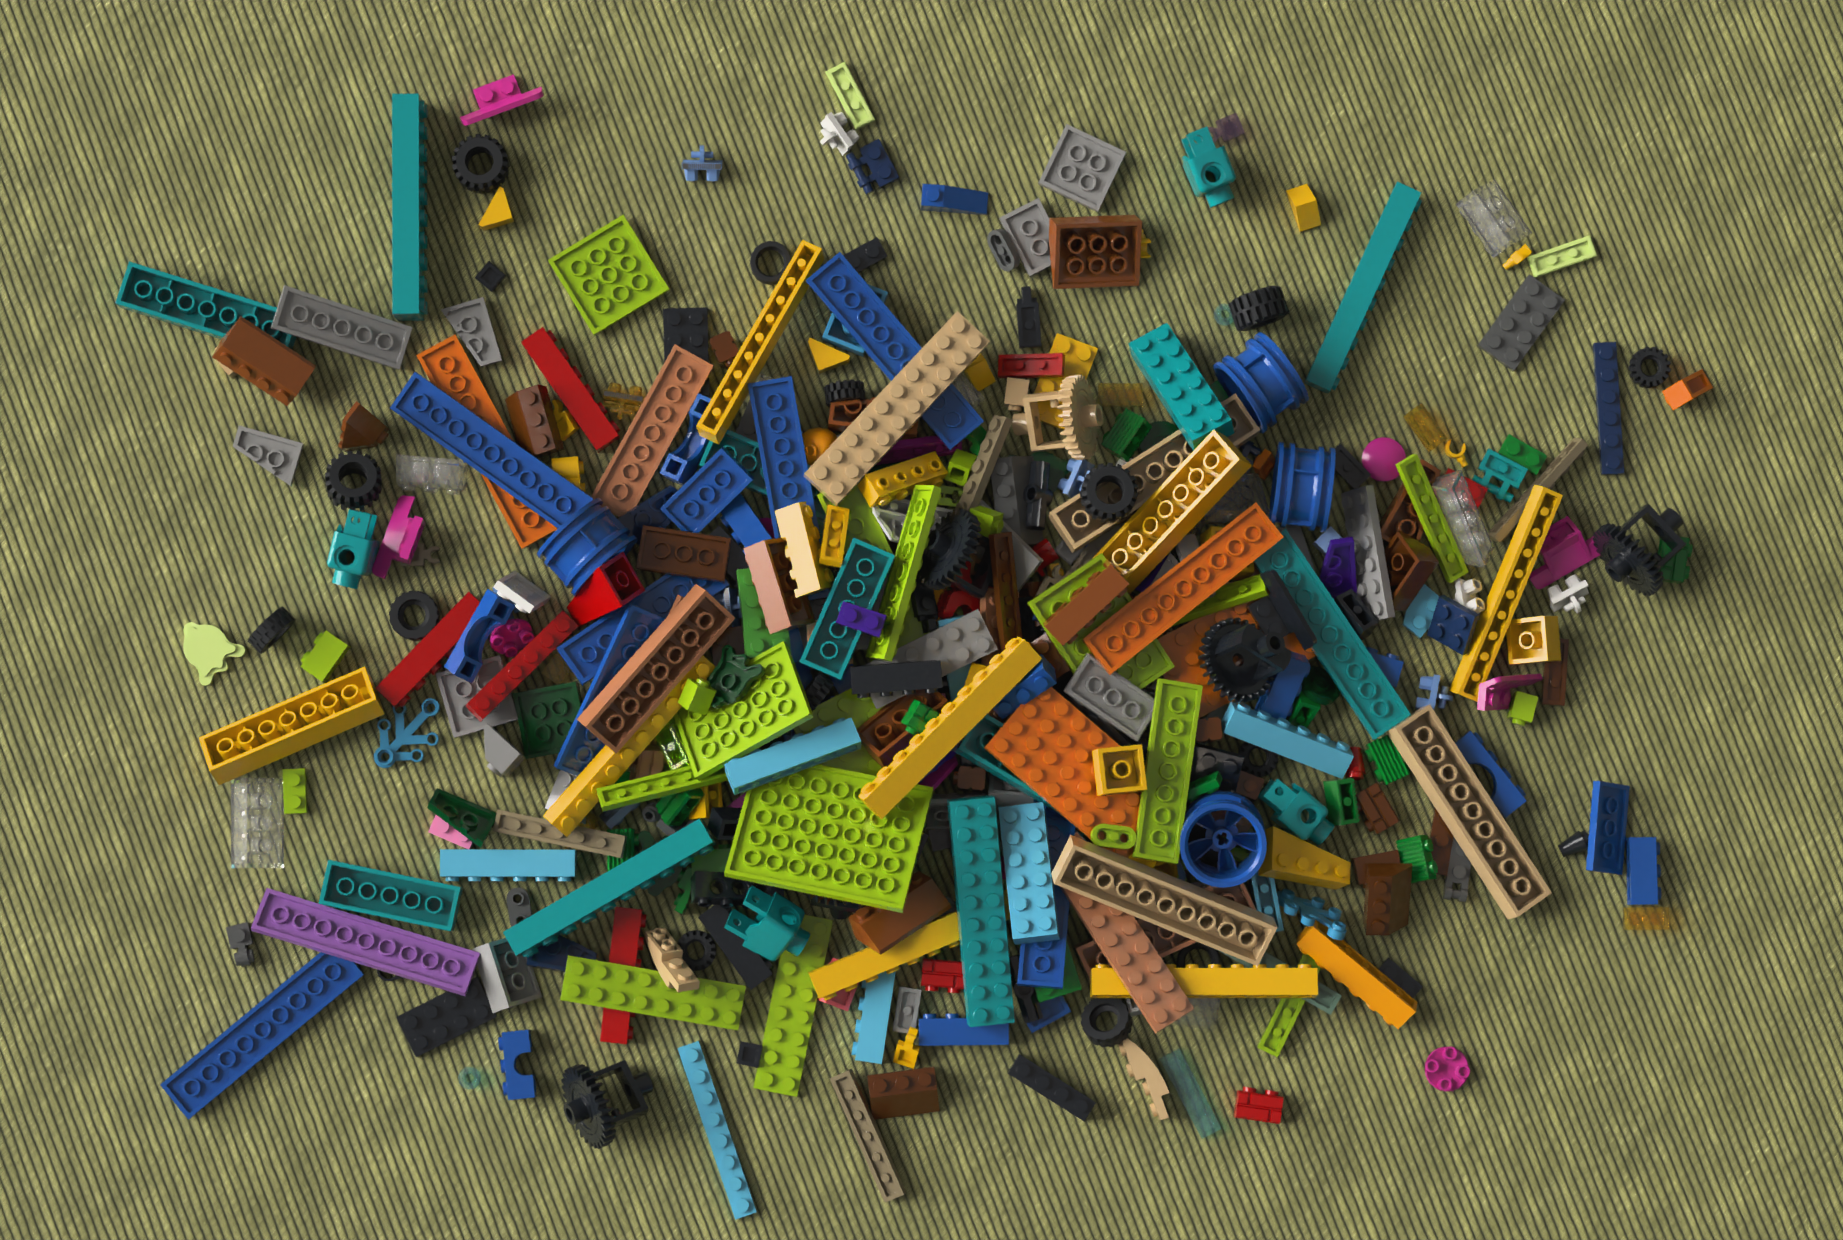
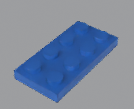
(707, 492)
(1607, 827)

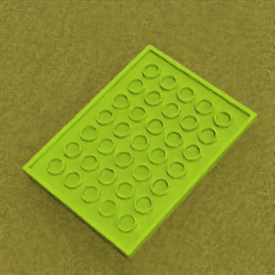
(825, 842)

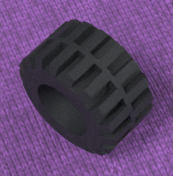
(472, 147)
(1258, 308)
(348, 465)
(1113, 474)

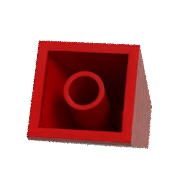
(605, 590)

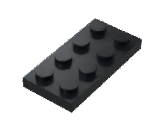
(689, 331)
(445, 1018)

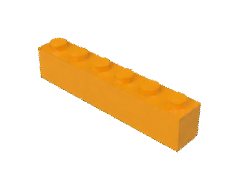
(1357, 974)

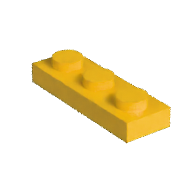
(834, 536)

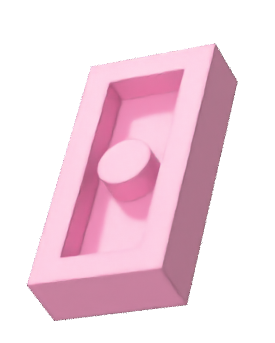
(444, 830)

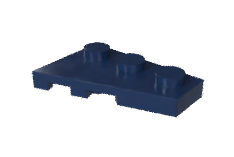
(648, 513)
(555, 955)

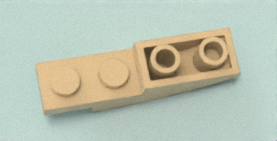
(669, 961)
(1142, 1067)

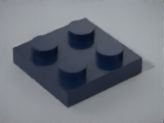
(1453, 624)

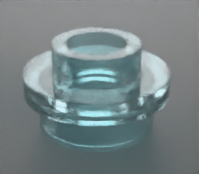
(1219, 319)
(462, 1078)

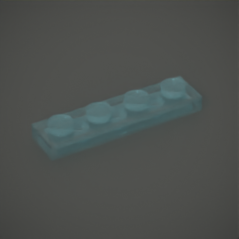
(1190, 1093)

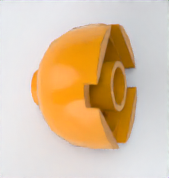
(817, 442)

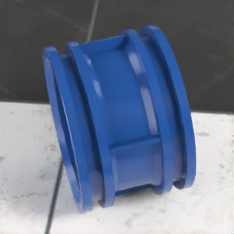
(1262, 380)
(1302, 486)
(585, 544)
(1227, 871)

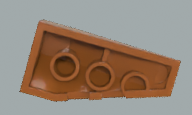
(361, 430)

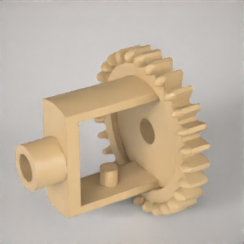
(1079, 415)

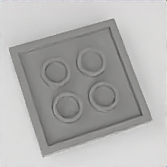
(1082, 168)
(458, 692)

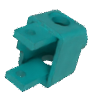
(1205, 157)
(358, 538)
(1288, 808)
(774, 927)

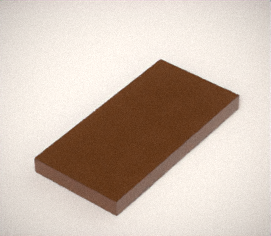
(683, 554)

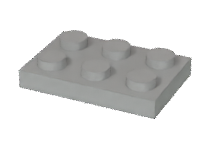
(1030, 235)

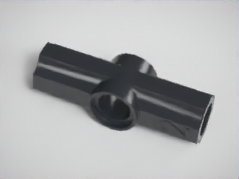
(1037, 495)
(1028, 1003)

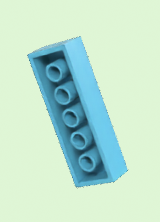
(1028, 873)

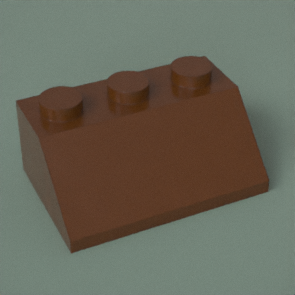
(534, 421)
(1408, 568)
(1387, 897)
(903, 1093)

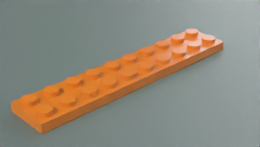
(455, 375)
(1182, 588)

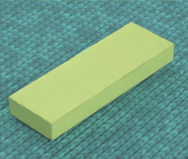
(850, 96)
(1562, 256)

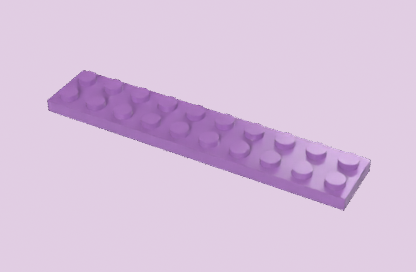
(365, 941)

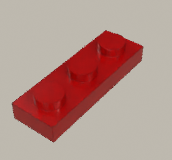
(1031, 365)

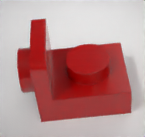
(1047, 553)

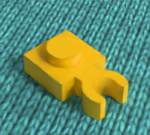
(565, 421)

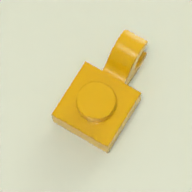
(906, 1051)

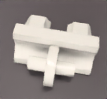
(835, 134)
(1466, 594)
(1570, 598)

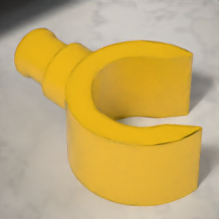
(1144, 241)
(1517, 257)
(1460, 456)

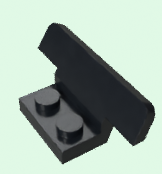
(1280, 612)

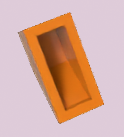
(1687, 389)

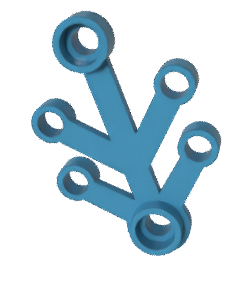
(404, 736)
(1311, 911)

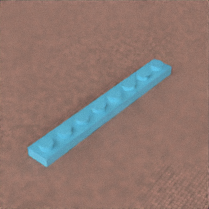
(717, 1130)

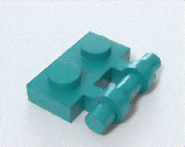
(1503, 470)

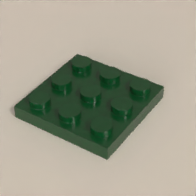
(546, 717)

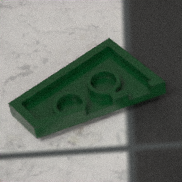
(464, 816)

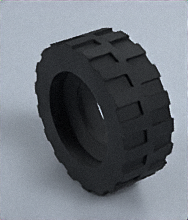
(413, 598)
(271, 630)
(1113, 1036)

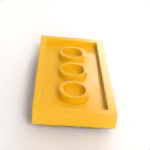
(1078, 361)

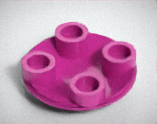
(1380, 458)
(511, 637)
(1446, 1069)

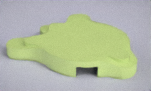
(207, 650)

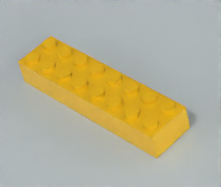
(1175, 508)
(291, 725)

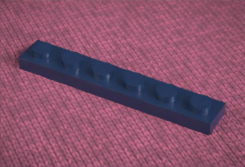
(1608, 408)

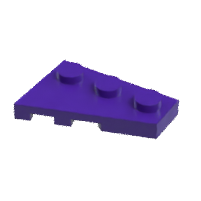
(1339, 567)

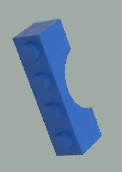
(684, 461)
(467, 655)
(1505, 794)

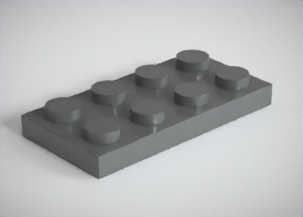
(1521, 322)

